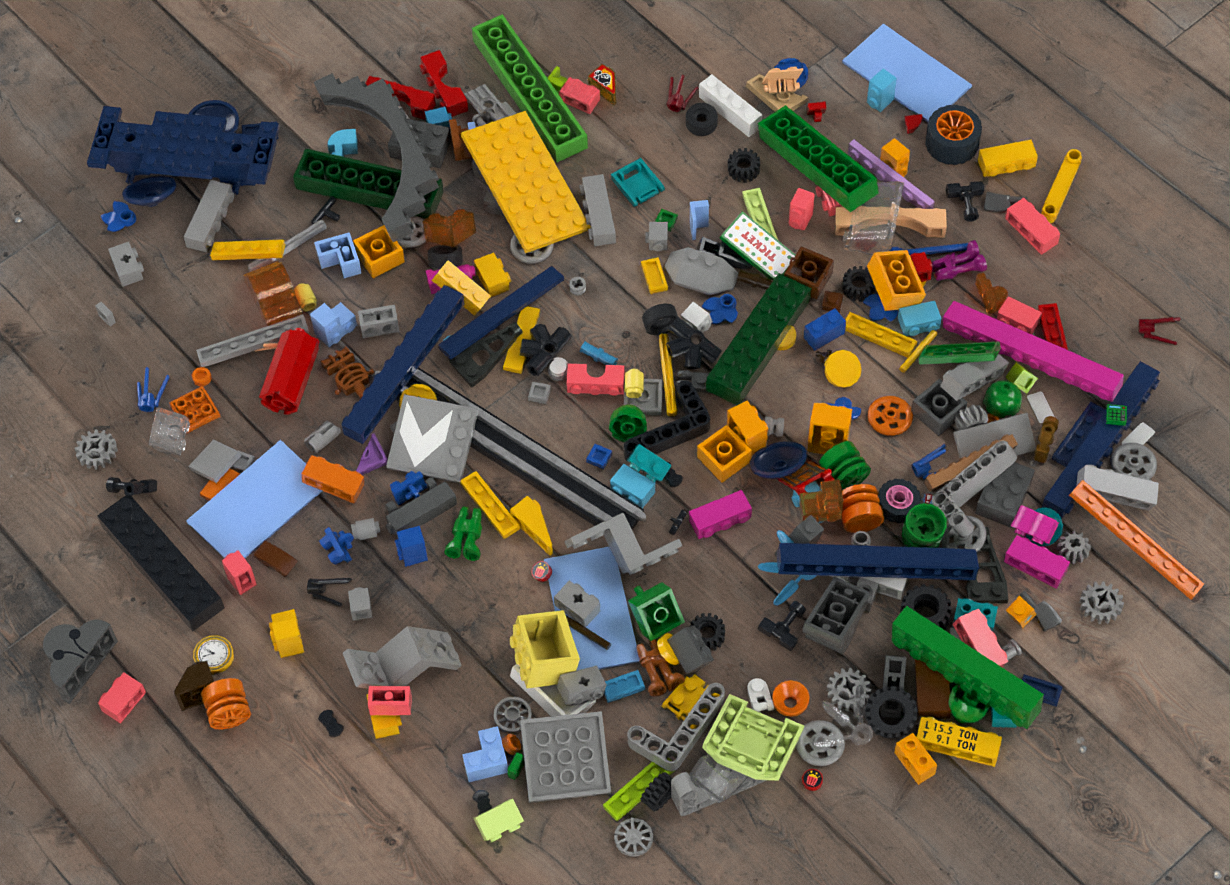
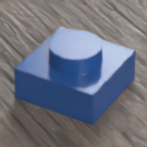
(599, 456)

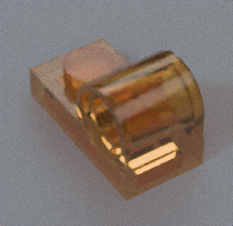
(990, 294)

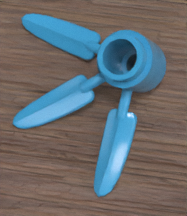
(772, 567)

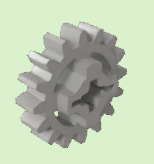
(96, 449)
(1108, 609)
(841, 694)

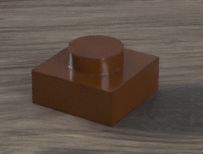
(832, 301)

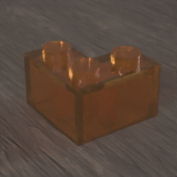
(450, 229)
(824, 504)

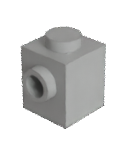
(657, 236)

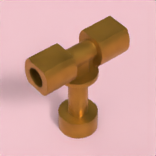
(1046, 438)

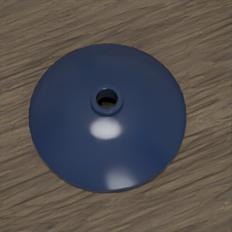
(219, 109)
(149, 191)
(778, 460)

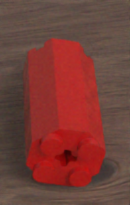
(289, 371)

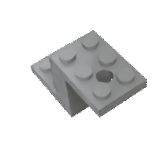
(623, 544)
(402, 658)

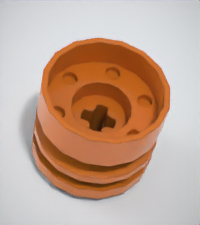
(861, 508)
(226, 703)

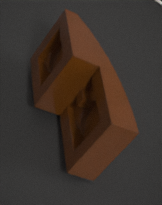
(276, 558)

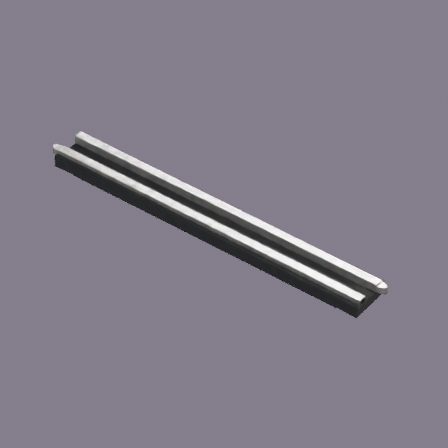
(536, 463)

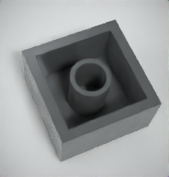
(937, 408)

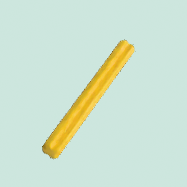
(667, 372)

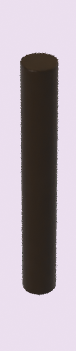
(588, 633)

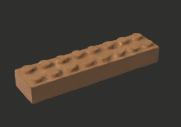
(944, 476)

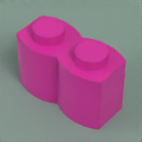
(1034, 524)

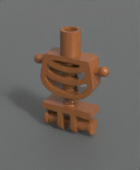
(350, 376)

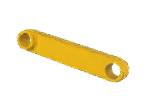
(1061, 185)

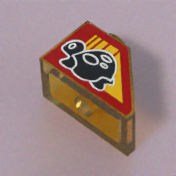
(604, 80)

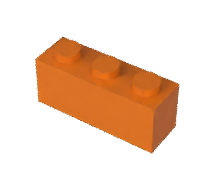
(333, 479)

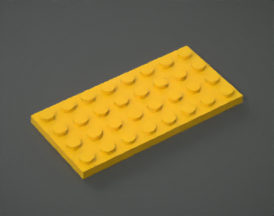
(525, 181)

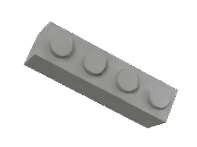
(598, 210)
(208, 216)
(972, 376)
(1120, 487)

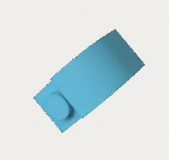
(343, 142)

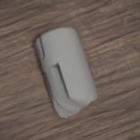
(322, 436)

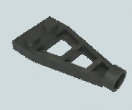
(470, 369)
(988, 591)

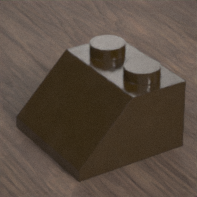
(191, 685)

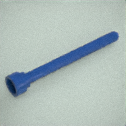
(936, 249)

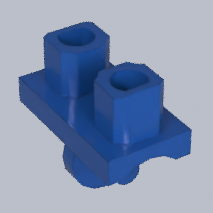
(409, 488)
(332, 539)

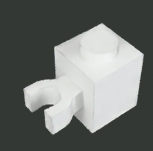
(697, 317)

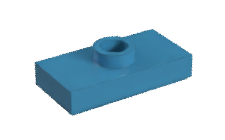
(623, 686)

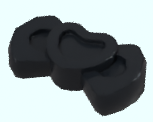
(672, 478)
(677, 522)
(330, 723)
(482, 800)

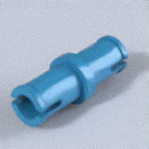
(598, 354)

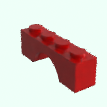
(435, 68)
(417, 99)

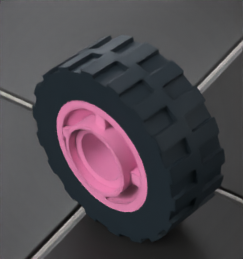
(898, 490)

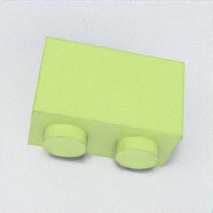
(499, 819)

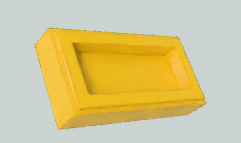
(654, 275)

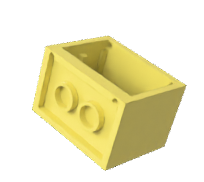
(543, 648)

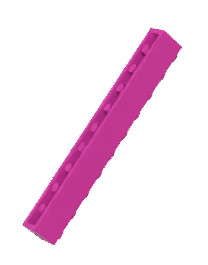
(1034, 351)

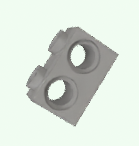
(378, 321)

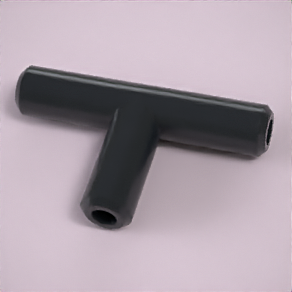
(325, 211)

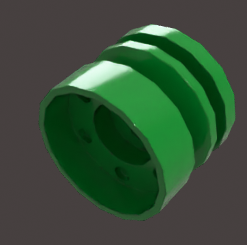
(845, 464)
(928, 520)

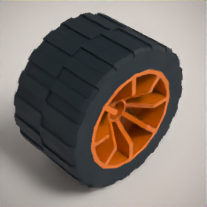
(953, 134)

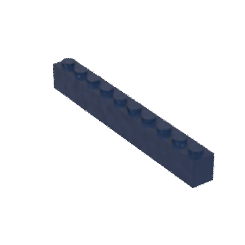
(402, 364)
(1102, 437)
(877, 561)

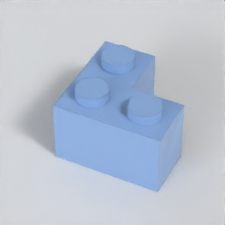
(338, 251)
(332, 323)
(488, 761)

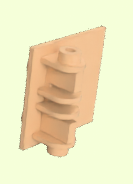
(787, 78)

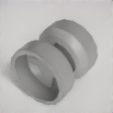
(779, 426)

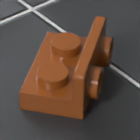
(460, 149)

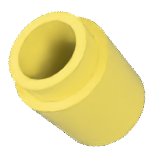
(305, 297)
(634, 383)

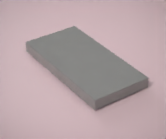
(976, 437)

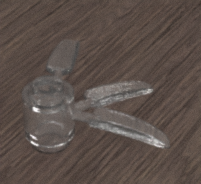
(843, 720)

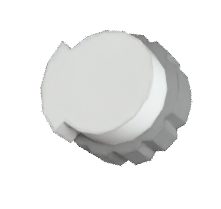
(558, 369)

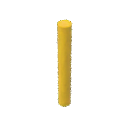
(917, 352)

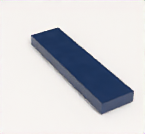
(1078, 434)

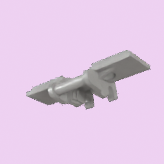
(481, 96)

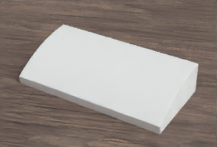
(550, 698)

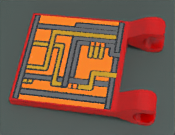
(805, 475)

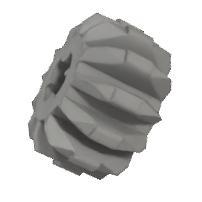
(971, 417)
(1080, 544)

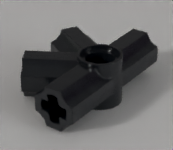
(541, 342)
(692, 351)

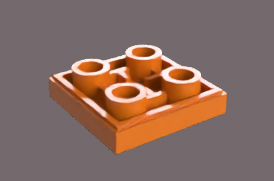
(196, 407)

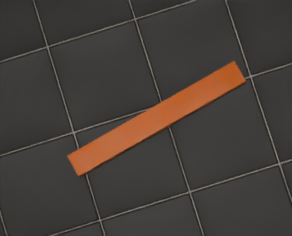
(1136, 539)

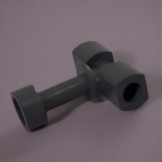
(965, 194)
(131, 488)
(781, 629)

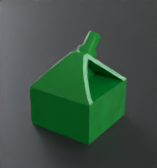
(655, 610)

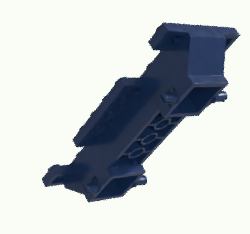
(183, 147)

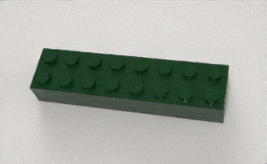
(355, 181)
(758, 339)

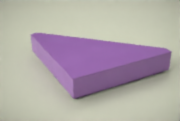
(372, 457)

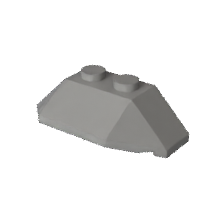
(700, 271)

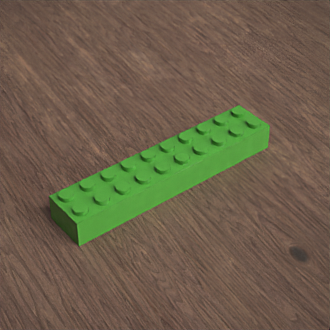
(530, 88)

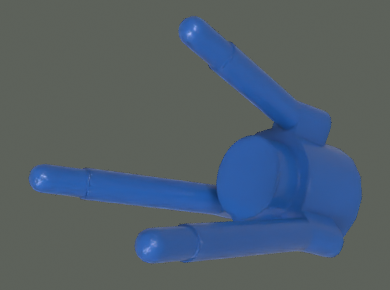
(146, 401)
(922, 466)

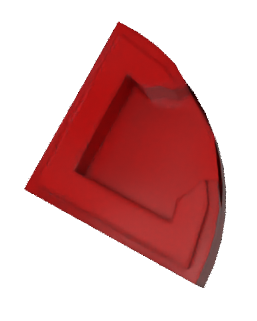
(912, 122)

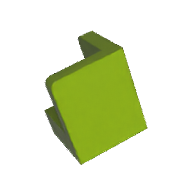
(556, 79)
(1021, 377)

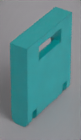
(639, 186)

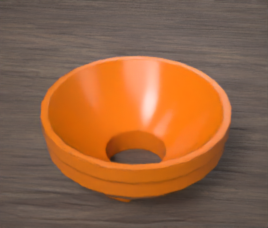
(793, 690)

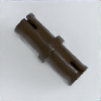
(754, 280)

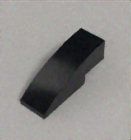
(724, 251)

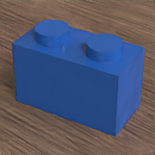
(824, 329)
(411, 546)

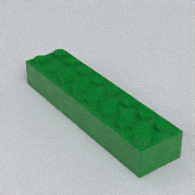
(818, 158)
(967, 668)

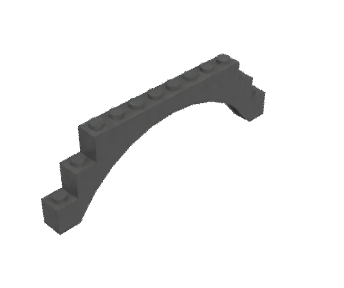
(416, 173)

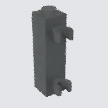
(421, 509)

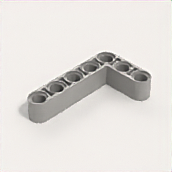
(970, 482)
(684, 733)
(691, 799)

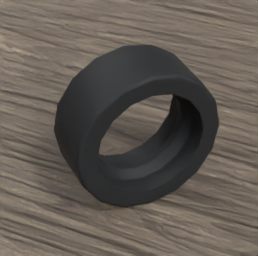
(441, 254)
(652, 317)

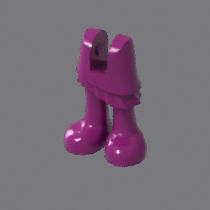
(946, 268)

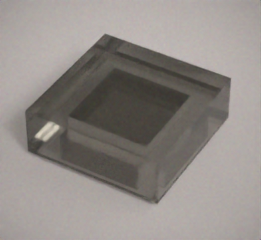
(853, 720)

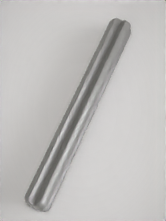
(292, 243)

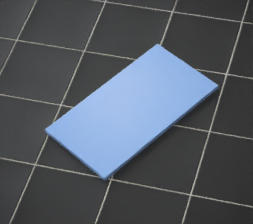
(921, 80)
(255, 503)
(600, 576)

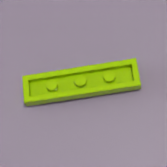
(632, 792)

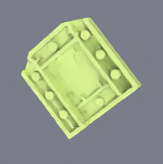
(751, 740)

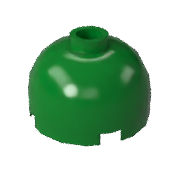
(1003, 399)
(627, 422)
(966, 706)

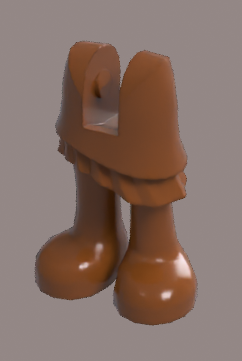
(654, 659)

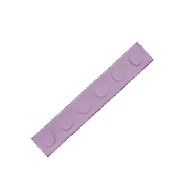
(887, 174)

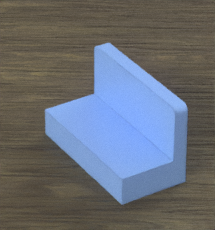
(698, 216)

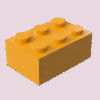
(896, 279)
(828, 427)

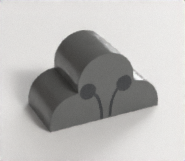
(836, 615)
(77, 654)

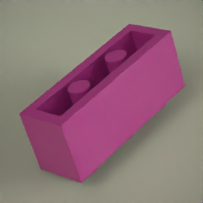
(720, 514)
(1037, 561)

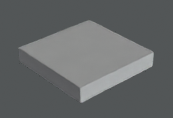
(651, 398)
(214, 461)

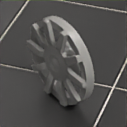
(512, 714)
(633, 837)

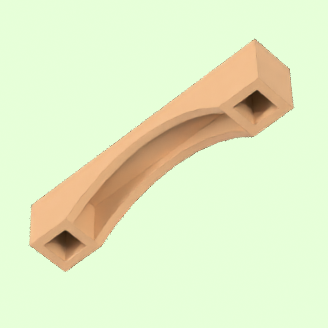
(925, 221)

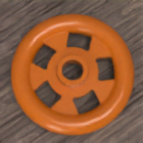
(884, 428)

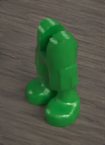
(464, 528)

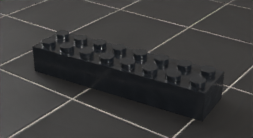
(161, 562)

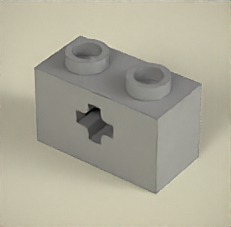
(126, 264)
(577, 603)
(581, 685)

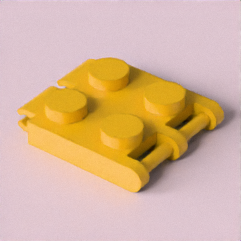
(686, 697)

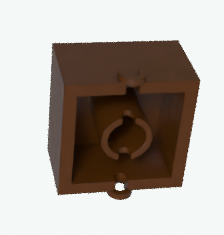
(811, 270)

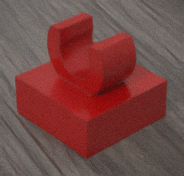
(816, 109)

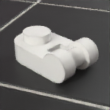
(757, 690)

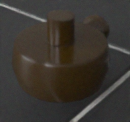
(823, 355)

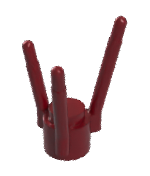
(675, 101)
(1147, 326)

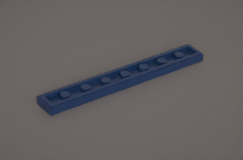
(500, 312)

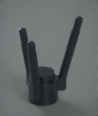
(318, 586)

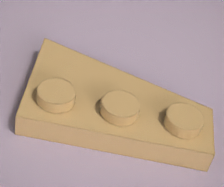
(775, 100)

